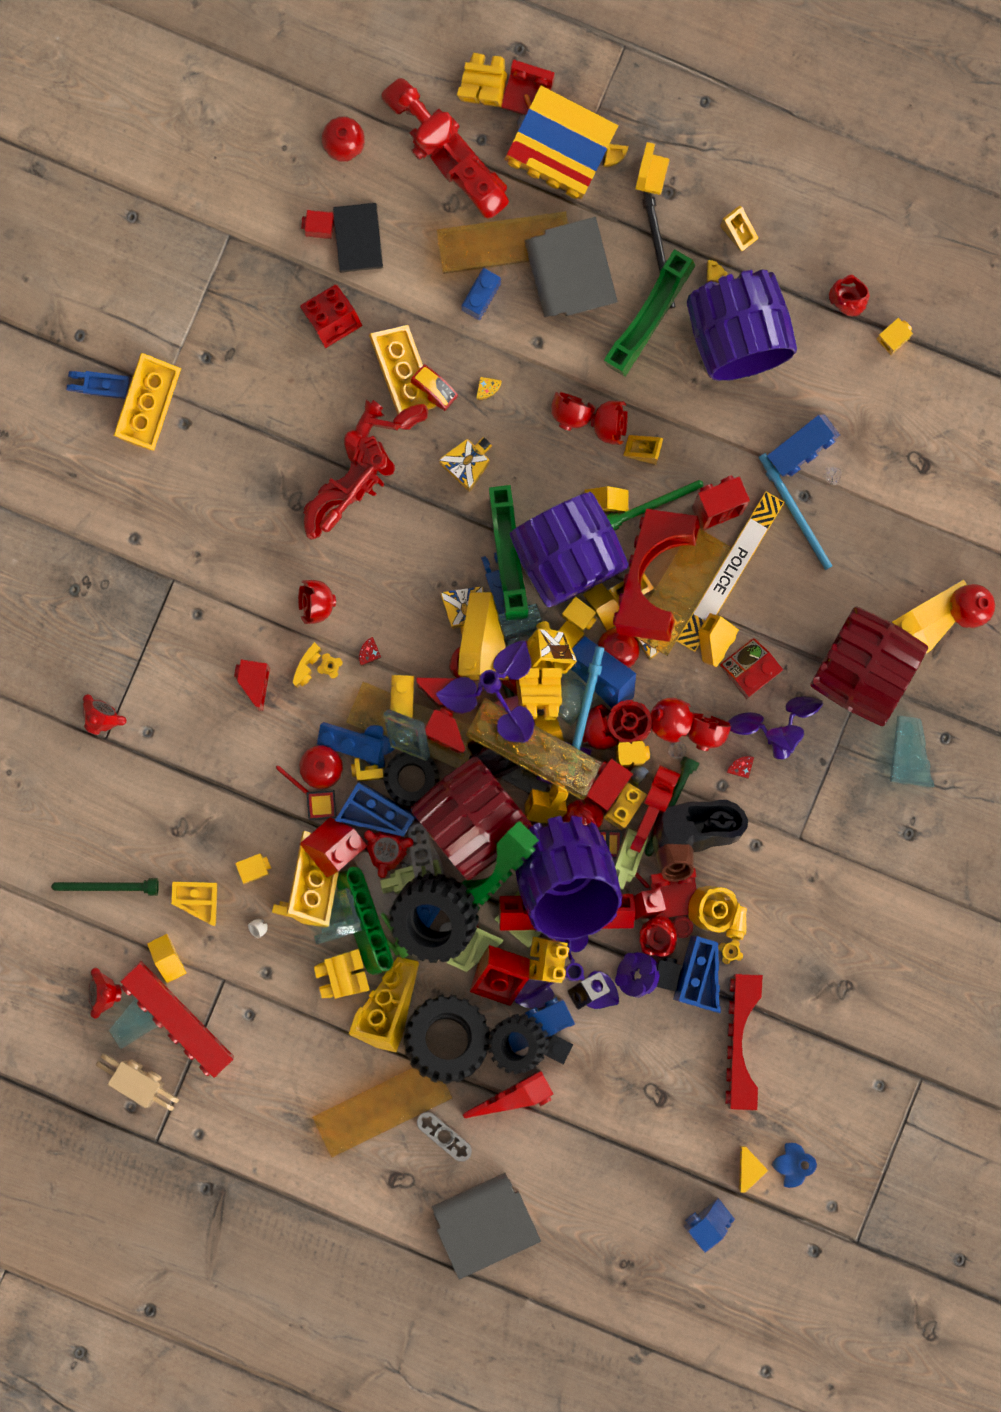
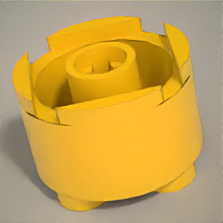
(702, 908)

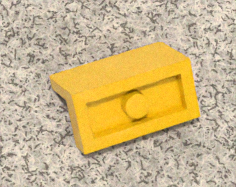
(652, 171)

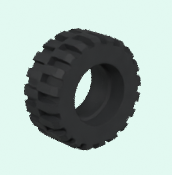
(419, 938)
(456, 1010)

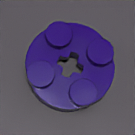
(626, 970)

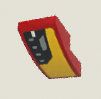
(436, 387)

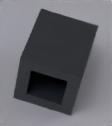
(669, 973)
(558, 1049)

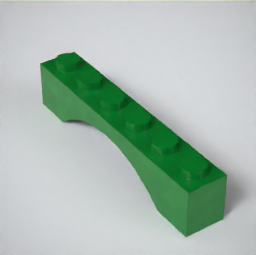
(633, 340)
(508, 561)
(510, 849)

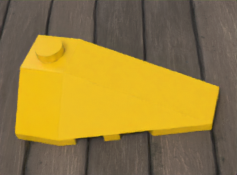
(930, 619)
(481, 637)
(386, 1010)

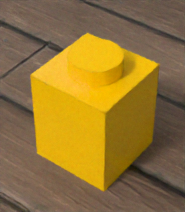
(895, 335)
(579, 614)
(253, 868)

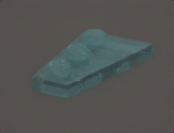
(909, 754)
(132, 1025)

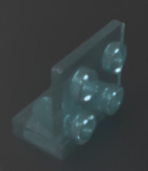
(342, 919)

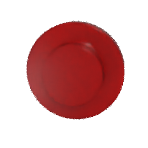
(683, 926)

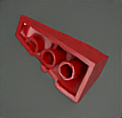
(522, 1094)

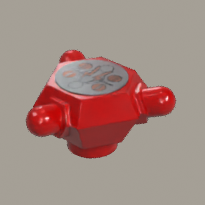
(100, 716)
(386, 850)
(102, 993)

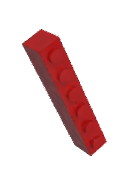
(177, 1019)

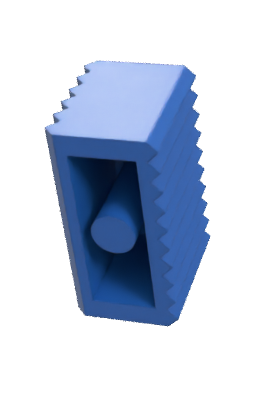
(481, 294)

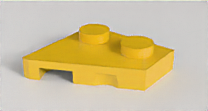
(196, 899)

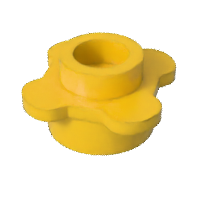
(333, 671)
(734, 946)

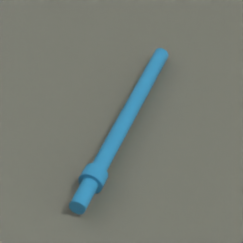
(774, 475)
(594, 670)

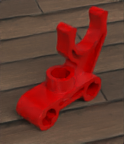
(657, 799)

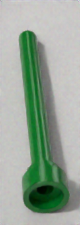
(617, 520)

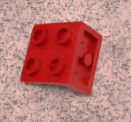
(525, 80)
(331, 315)
(675, 894)

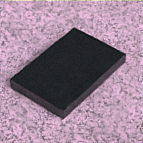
(358, 237)

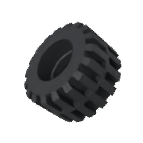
(392, 772)
(503, 1053)

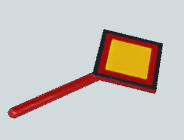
(319, 803)

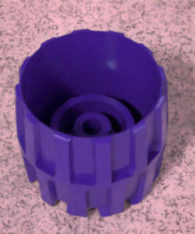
(741, 325)
(569, 549)
(569, 880)

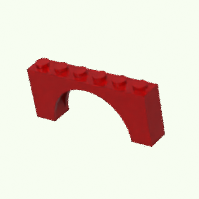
(657, 534)

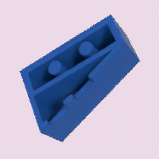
(804, 445)
(616, 680)
(375, 811)
(699, 975)
(553, 1017)
(709, 1225)

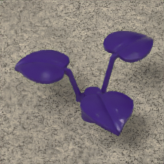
(511, 662)
(782, 738)
(537, 992)

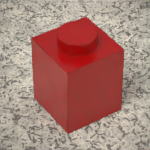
(318, 224)
(648, 904)

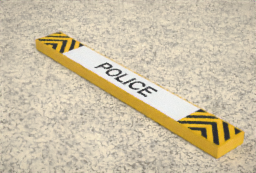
(731, 568)

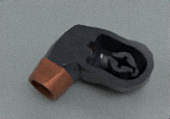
(692, 829)

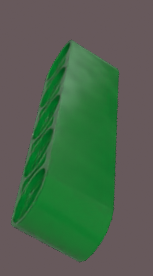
(371, 928)

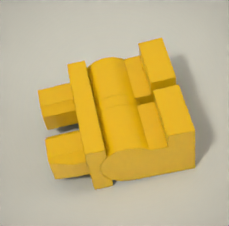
(483, 82)
(541, 691)
(625, 806)
(551, 960)
(340, 975)

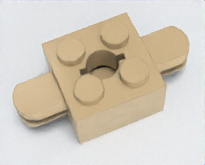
(137, 1083)

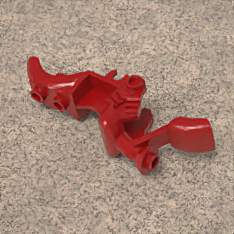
(448, 150)
(366, 459)

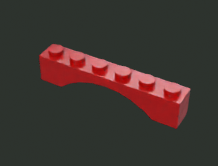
(515, 917)
(742, 1089)

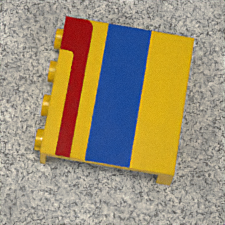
(561, 143)

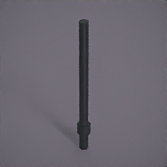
(649, 204)

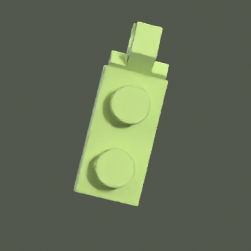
(627, 859)
(403, 876)

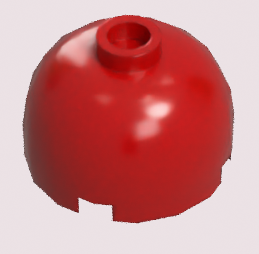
(343, 138)
(571, 411)
(610, 422)
(316, 601)
(972, 606)
(622, 647)
(671, 719)
(629, 721)
(597, 729)
(708, 732)
(321, 767)

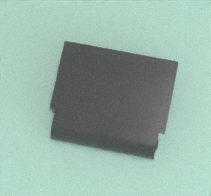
(571, 268)
(484, 1225)

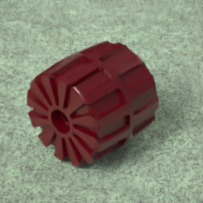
(869, 666)
(468, 816)

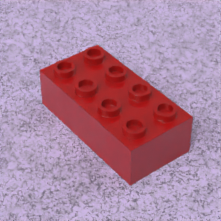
(720, 502)

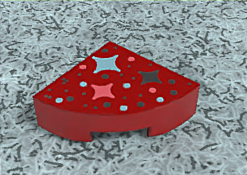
(369, 652)
(741, 767)

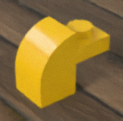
(546, 805)

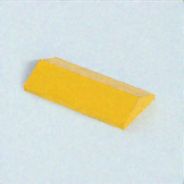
(399, 363)
(147, 402)
(311, 891)

